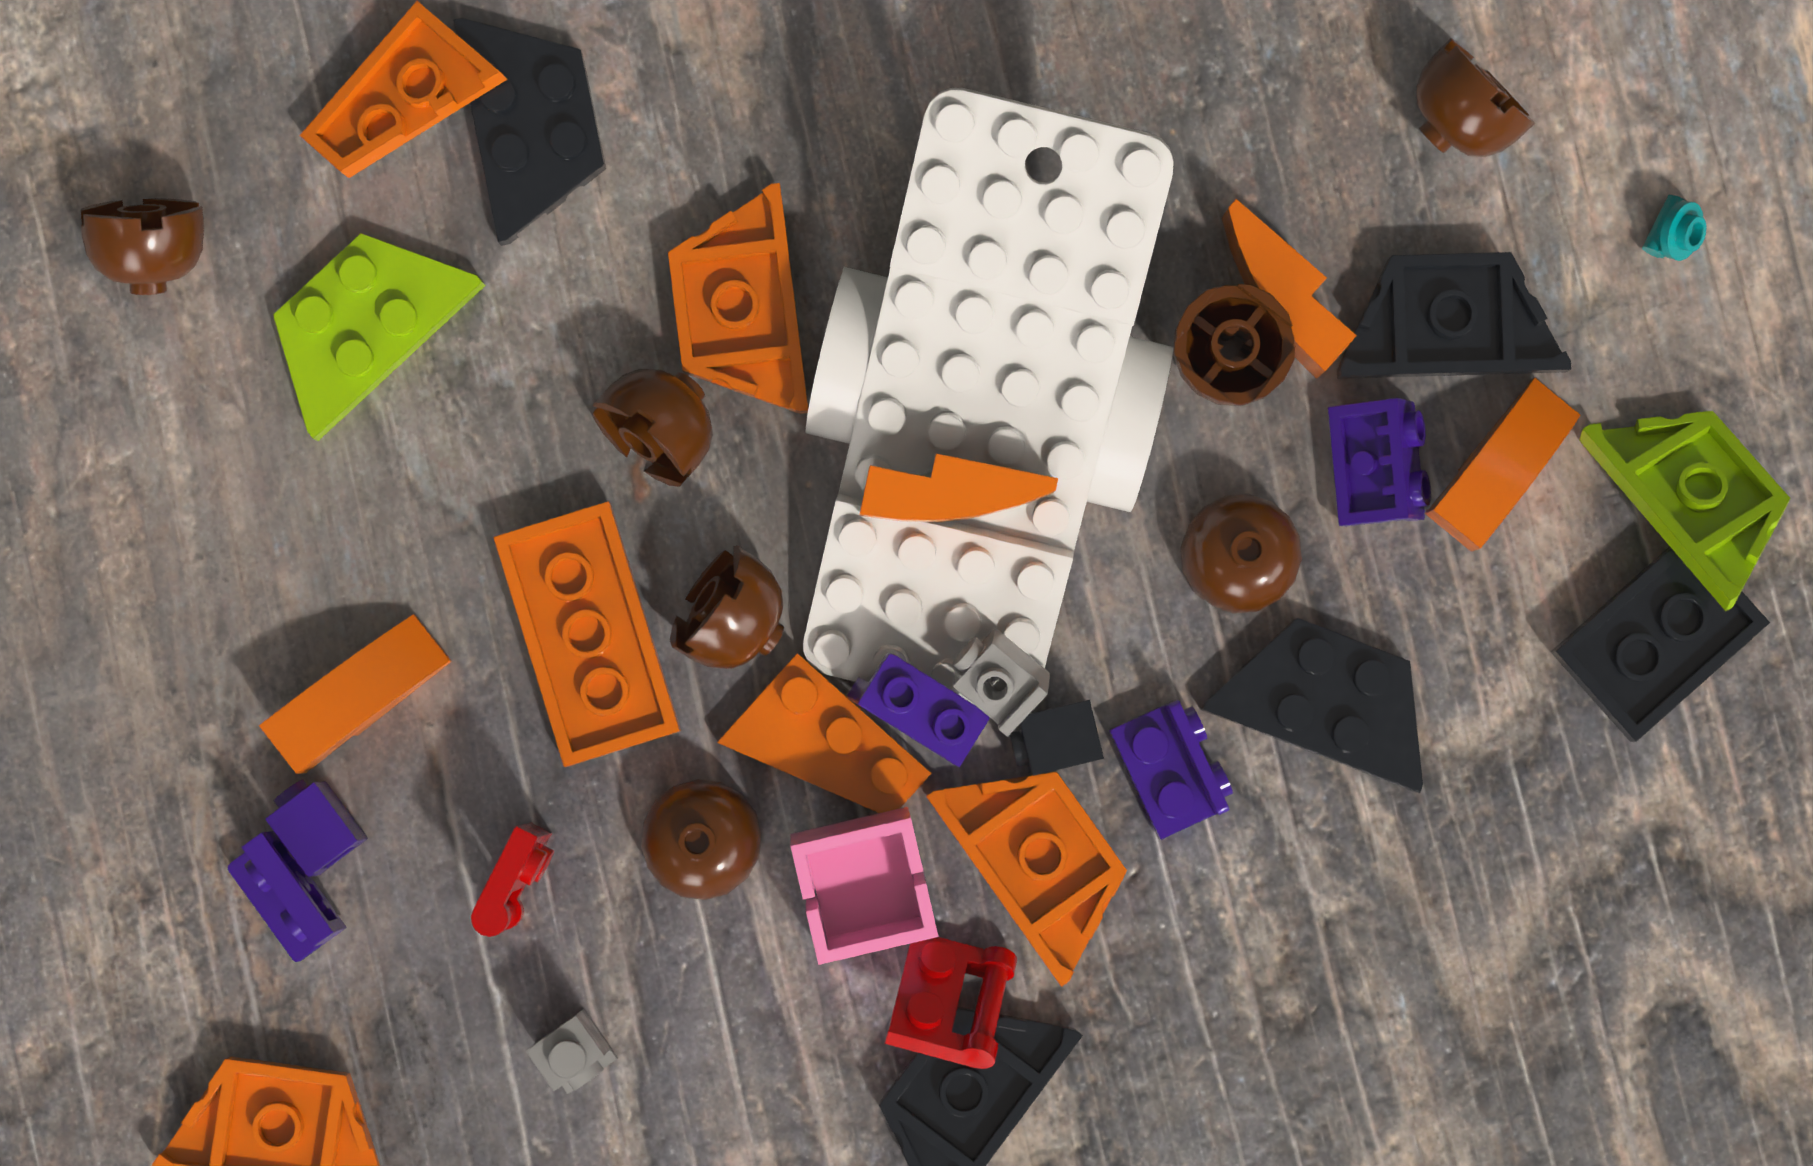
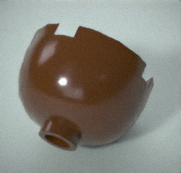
(1467, 105)
(144, 241)
(1234, 344)
(658, 420)
(1241, 553)
(732, 612)
(701, 839)

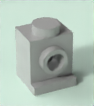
(1000, 658)
(572, 1053)

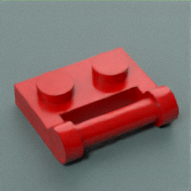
(520, 864)
(931, 994)

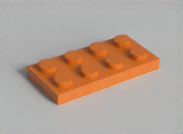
(587, 634)

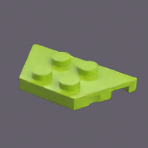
(362, 323)
(1696, 492)

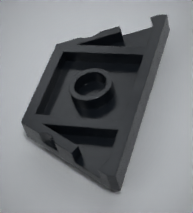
(534, 128)
(1452, 321)
(1330, 701)
(965, 1113)

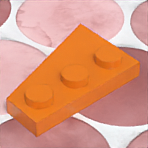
(399, 92)
(825, 740)

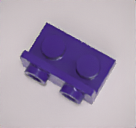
(1378, 462)
(921, 708)
(1171, 769)
(285, 896)

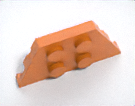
(740, 304)
(1038, 859)
(273, 1118)

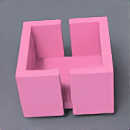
(865, 885)

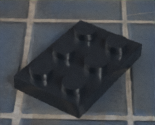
(1655, 644)

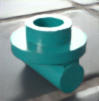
(1676, 230)

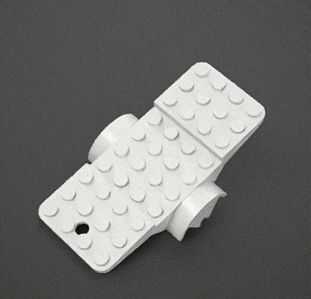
(994, 349)

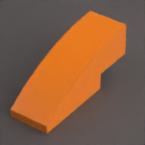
(1284, 273)
(1503, 465)
(953, 492)
(355, 694)

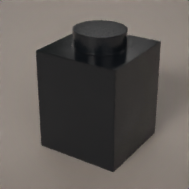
(1057, 738)

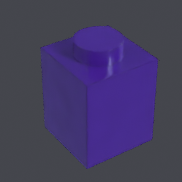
(314, 826)

